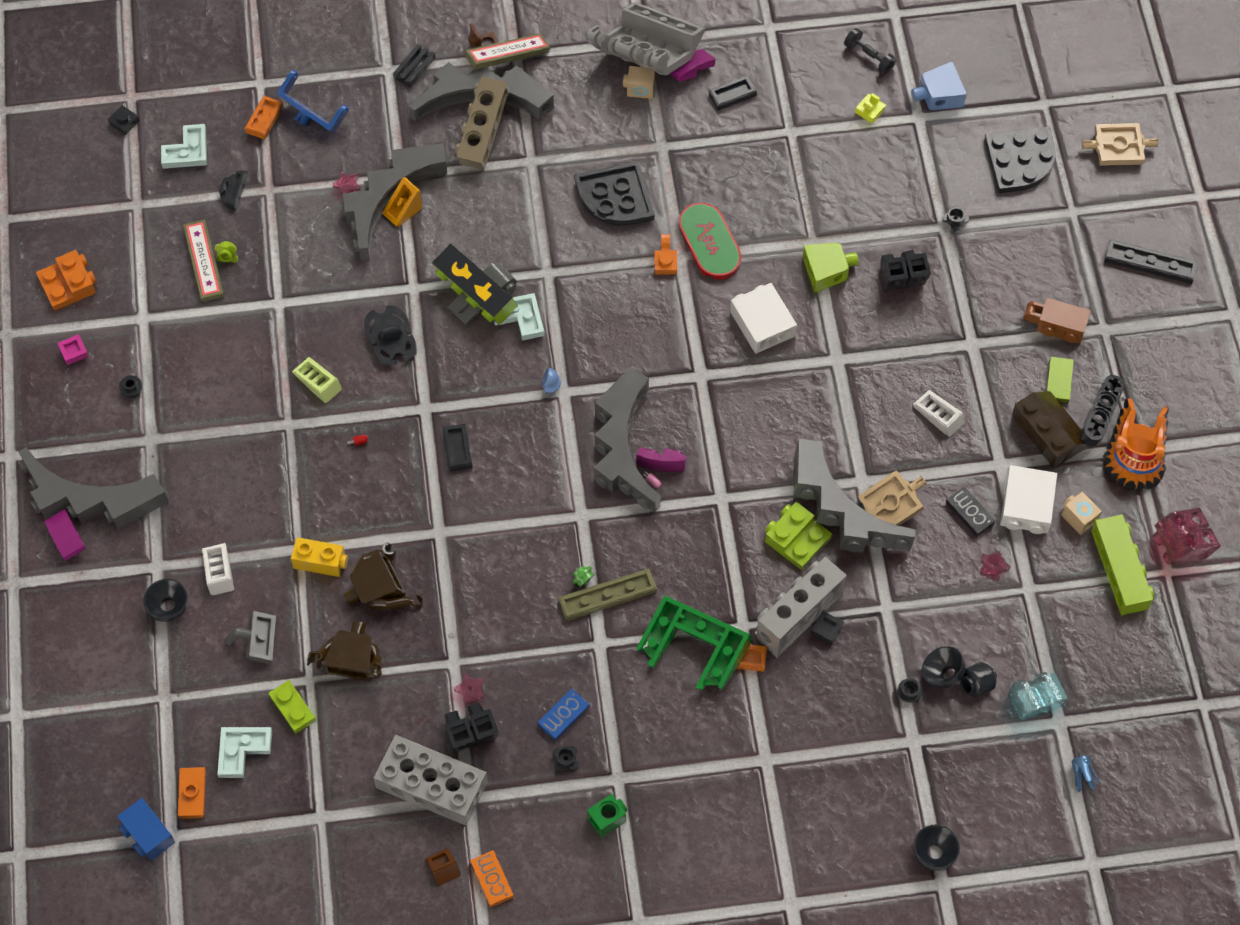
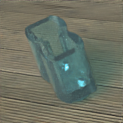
(1037, 696)

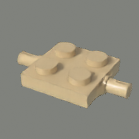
(1119, 144)
(893, 499)

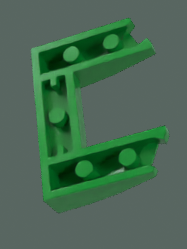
(674, 616)

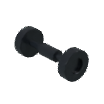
(854, 38)

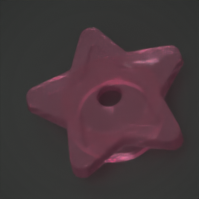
(351, 179)
(995, 558)
(469, 695)

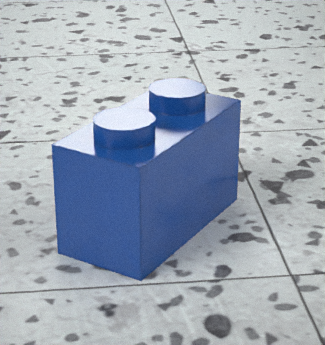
(145, 829)

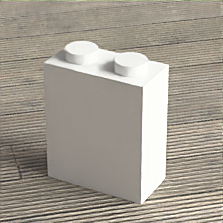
(763, 317)
(1028, 499)

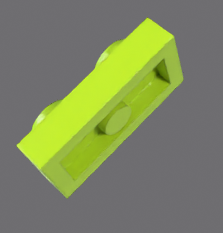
(292, 706)

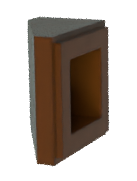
(443, 866)

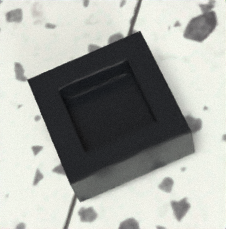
(123, 120)
(827, 627)

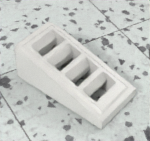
(949, 423)
(222, 582)

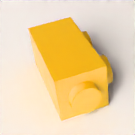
(319, 557)

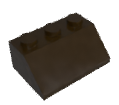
(1049, 427)

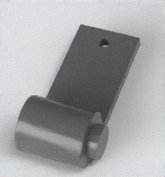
(498, 275)

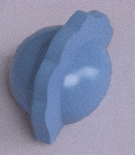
(551, 381)

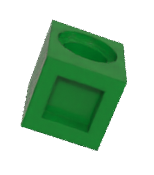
(606, 825)

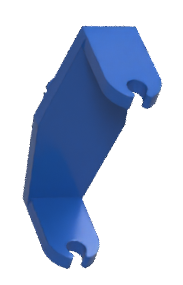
(304, 112)

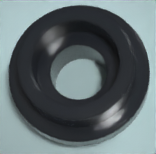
(130, 392)
(912, 684)

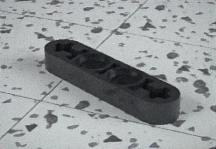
(1104, 411)

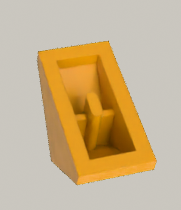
(404, 203)

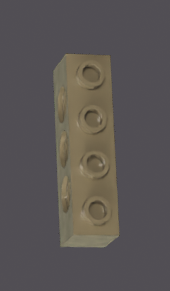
(478, 155)

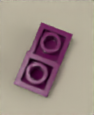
(699, 61)
(667, 462)
(65, 534)

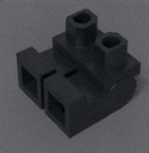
(904, 270)
(470, 732)

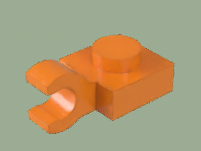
(665, 258)

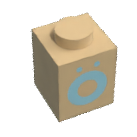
(639, 82)
(1080, 512)

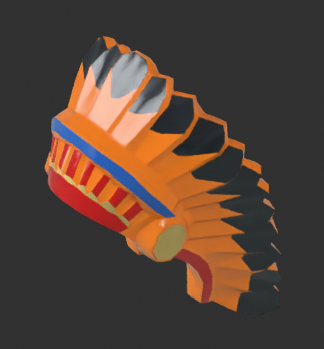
(1136, 451)

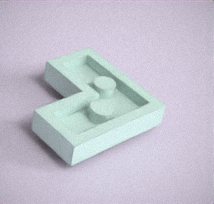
(190, 153)
(527, 316)
(236, 743)

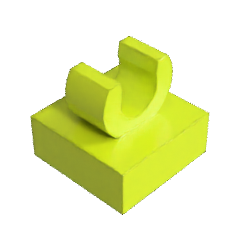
(870, 108)

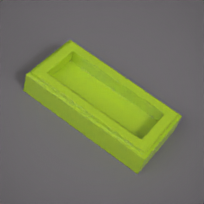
(1060, 378)

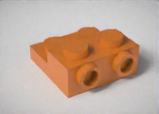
(67, 280)

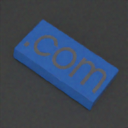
(563, 714)

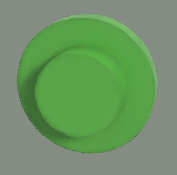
(583, 575)

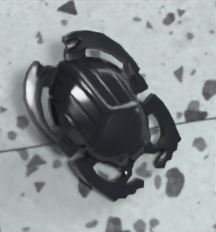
(390, 334)

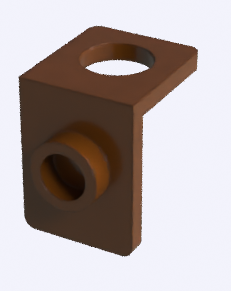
(475, 39)

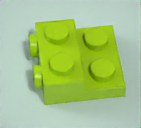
(797, 535)

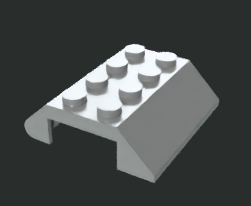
(649, 39)

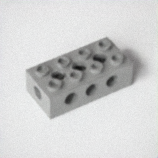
(800, 606)
(430, 795)

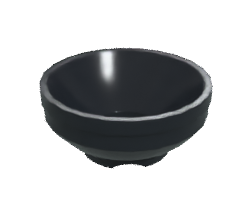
(162, 591)
(939, 662)
(936, 836)

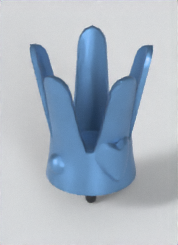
(1083, 765)

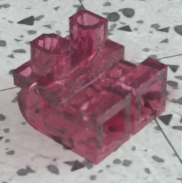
(1184, 536)

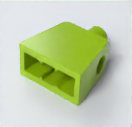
(827, 264)

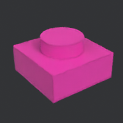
(73, 349)

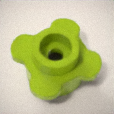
(226, 252)

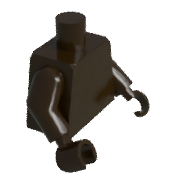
(378, 583)
(349, 655)

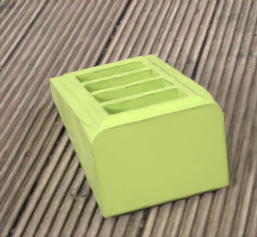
(327, 389)

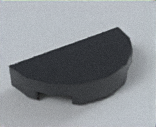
(232, 188)

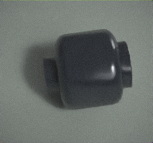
(978, 679)

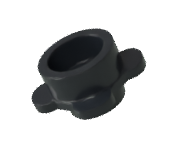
(955, 212)
(560, 753)

